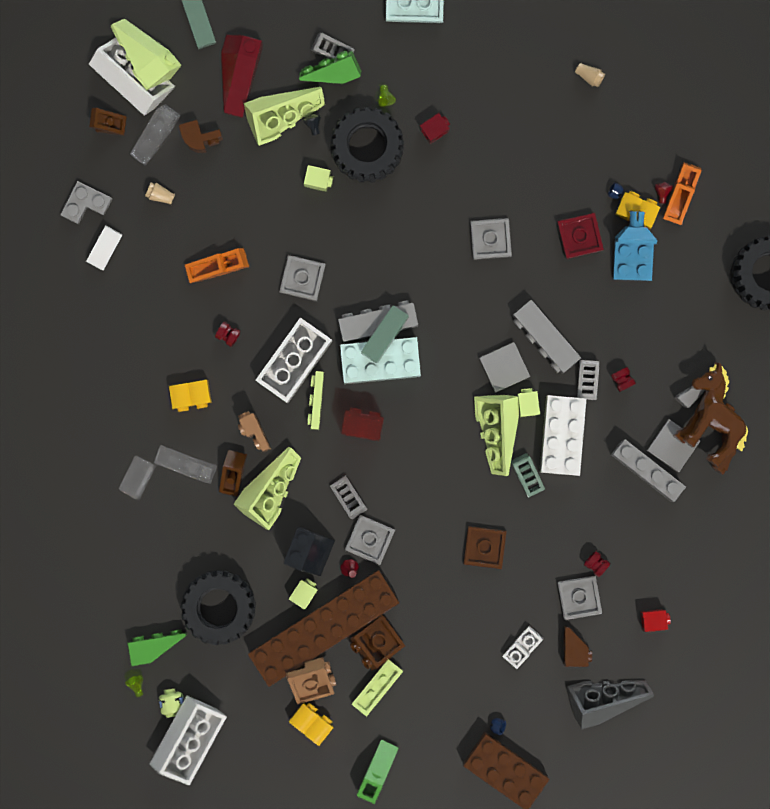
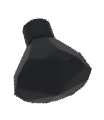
(313, 122)

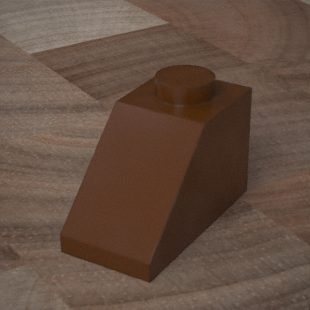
(232, 473)
(575, 650)

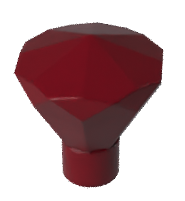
(663, 190)
(349, 568)

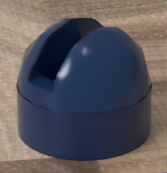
(616, 191)
(498, 726)

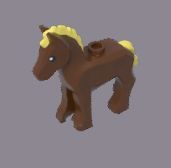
(718, 416)

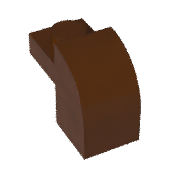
(195, 139)

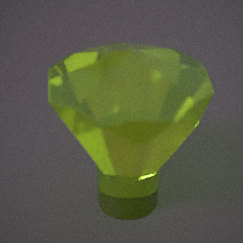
(386, 97)
(135, 683)

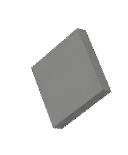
(491, 239)
(302, 278)
(504, 367)
(669, 449)
(370, 539)
(579, 597)

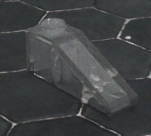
(155, 133)
(185, 464)

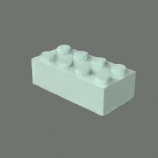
(398, 362)

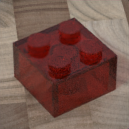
(362, 425)

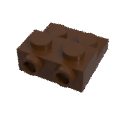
(376, 643)

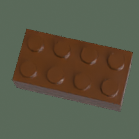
(506, 771)

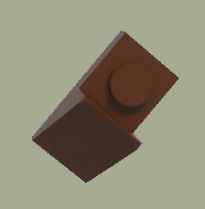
(107, 122)

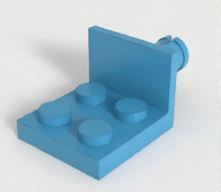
(634, 250)

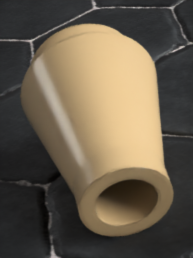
(590, 74)
(158, 193)

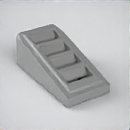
(315, 48)
(594, 380)
(688, 396)
(357, 511)

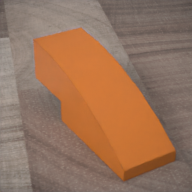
(682, 193)
(217, 265)

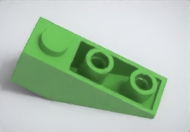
(337, 70)
(147, 650)
(377, 771)

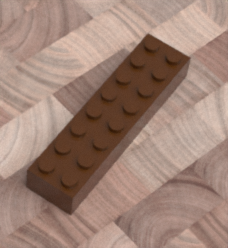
(323, 628)

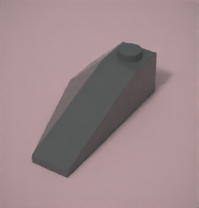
(600, 702)

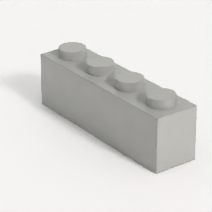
(366, 323)
(546, 336)
(648, 470)

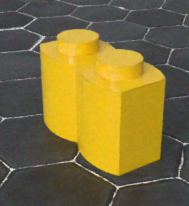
(632, 202)
(189, 395)
(311, 723)

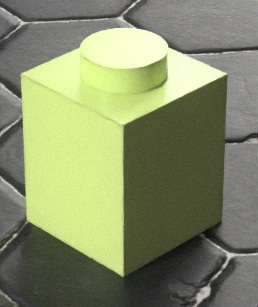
(318, 178)
(528, 403)
(303, 593)

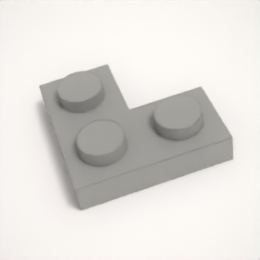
(83, 198)

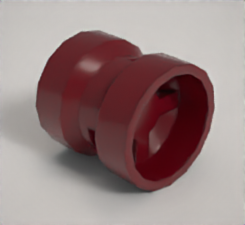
(224, 331)
(623, 379)
(597, 564)

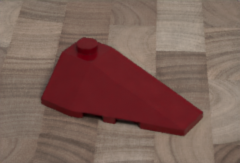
(239, 66)

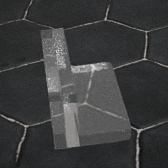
(137, 477)

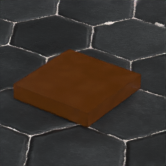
(485, 547)

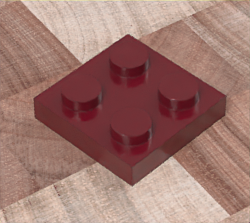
(580, 236)

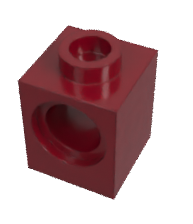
(435, 128)

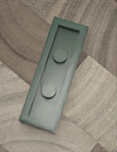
(199, 23)
(385, 334)

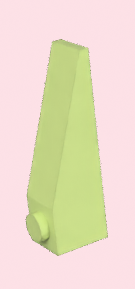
(149, 59)
(275, 113)
(499, 423)
(265, 493)

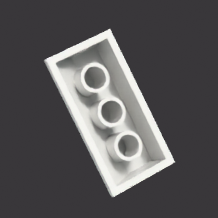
(117, 71)

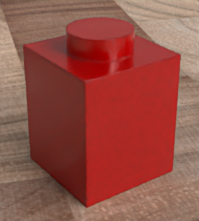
(655, 620)

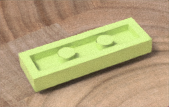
(316, 400)
(377, 687)

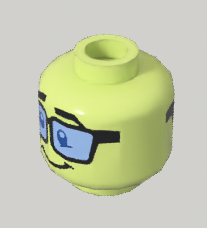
(170, 702)

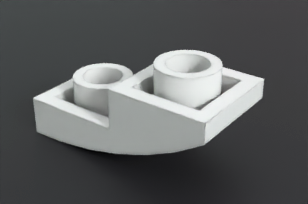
(104, 247)
(522, 647)

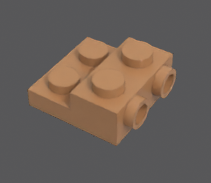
(251, 427)
(312, 681)

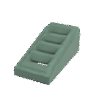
(520, 460)

